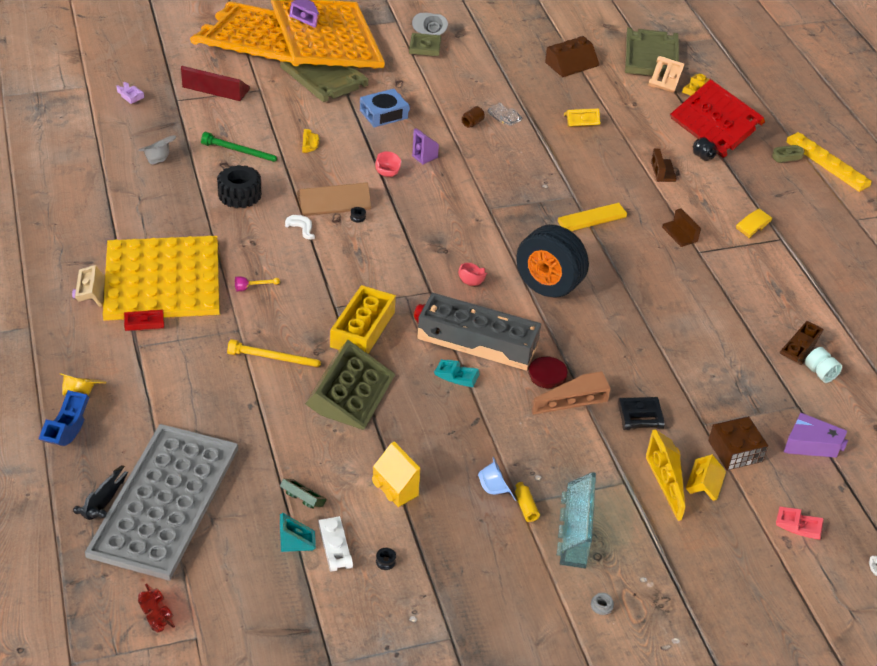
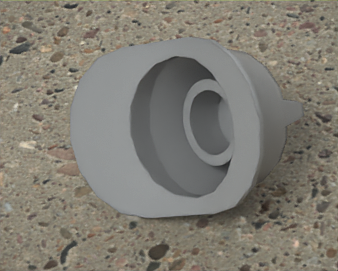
(429, 23)
(158, 151)

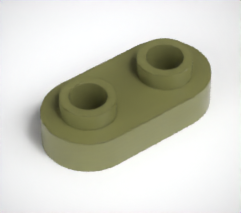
(788, 153)

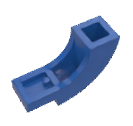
(68, 422)

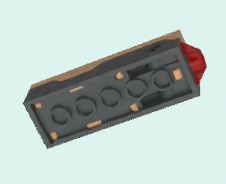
(478, 330)

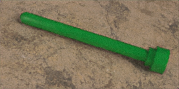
(208, 139)

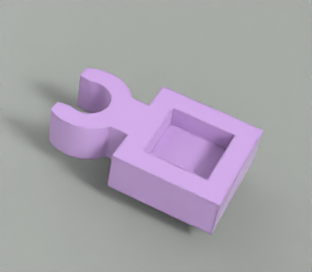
(130, 94)

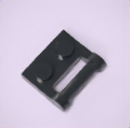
(641, 407)

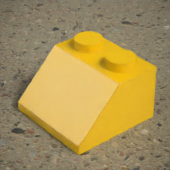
(397, 475)

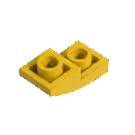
(696, 82)
(753, 222)

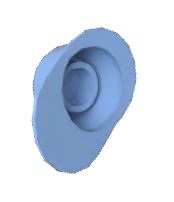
(492, 479)

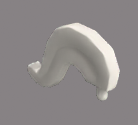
(301, 221)

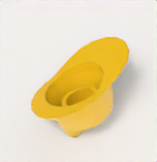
(79, 385)

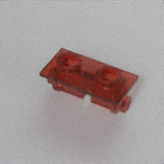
(152, 601)

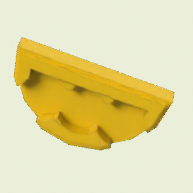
(310, 141)

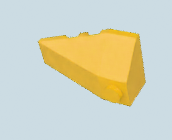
(666, 466)

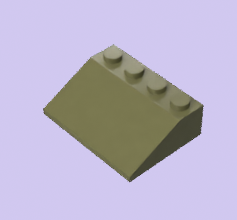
(350, 387)

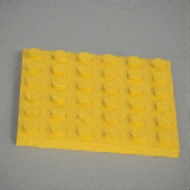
(160, 275)

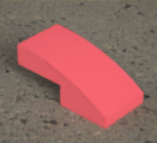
(794, 522)

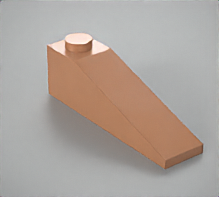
(581, 391)

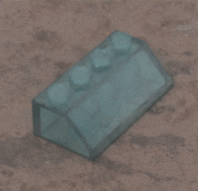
(577, 521)

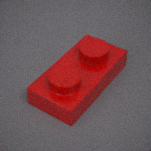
(143, 320)

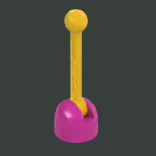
(242, 283)

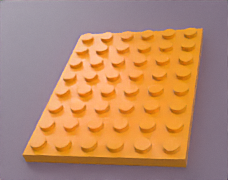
(337, 39)

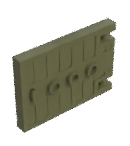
(645, 48)
(326, 80)

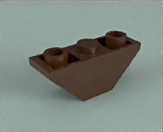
(802, 343)

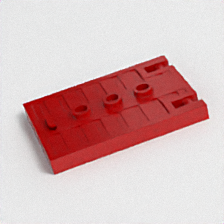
(717, 117)

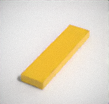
(592, 217)

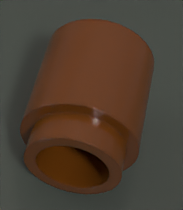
(473, 117)

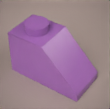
(304, 11)
(424, 147)

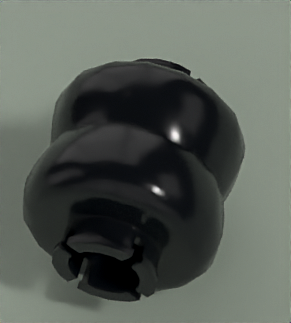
(704, 149)

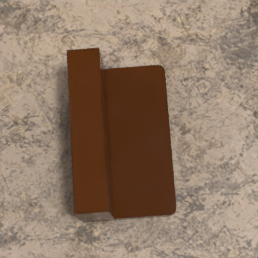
(662, 167)
(683, 228)

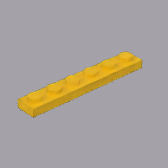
(830, 162)

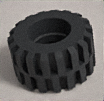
(239, 186)

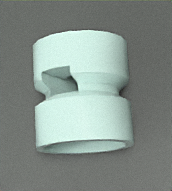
(823, 364)

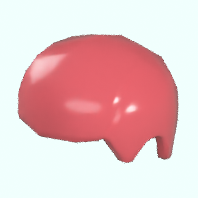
(387, 164)
(471, 274)

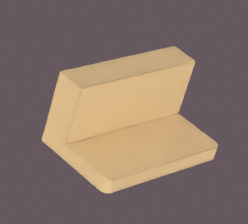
(90, 285)

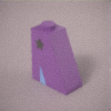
(815, 438)

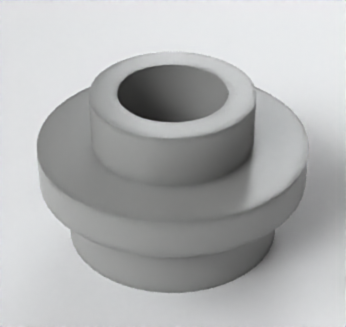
(604, 599)

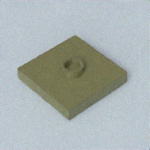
(425, 44)

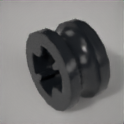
(358, 214)
(385, 552)

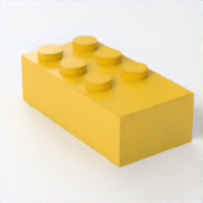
(363, 319)

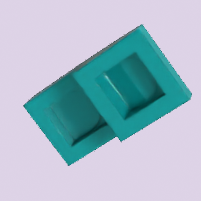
(452, 372)

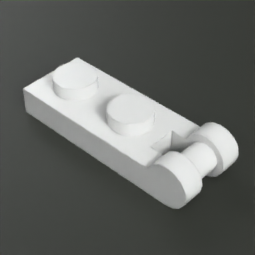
(335, 543)

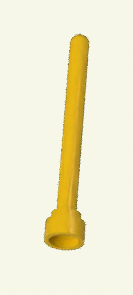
(236, 347)

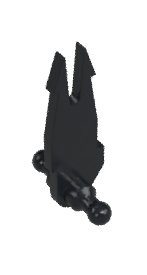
(101, 497)

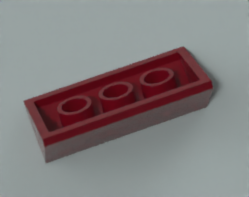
(213, 83)

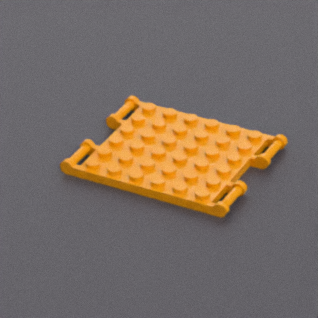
(247, 31)

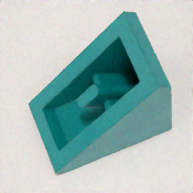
(295, 535)

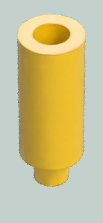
(526, 502)

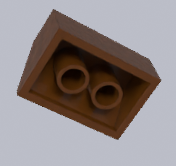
(571, 56)

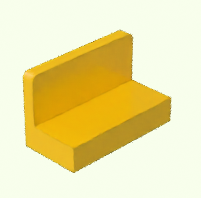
(582, 117)
(706, 476)

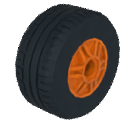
(552, 261)

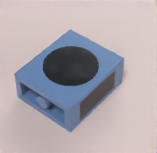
(384, 107)

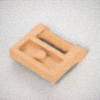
(670, 77)

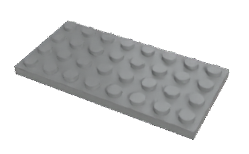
(162, 502)

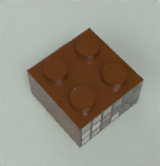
(738, 443)

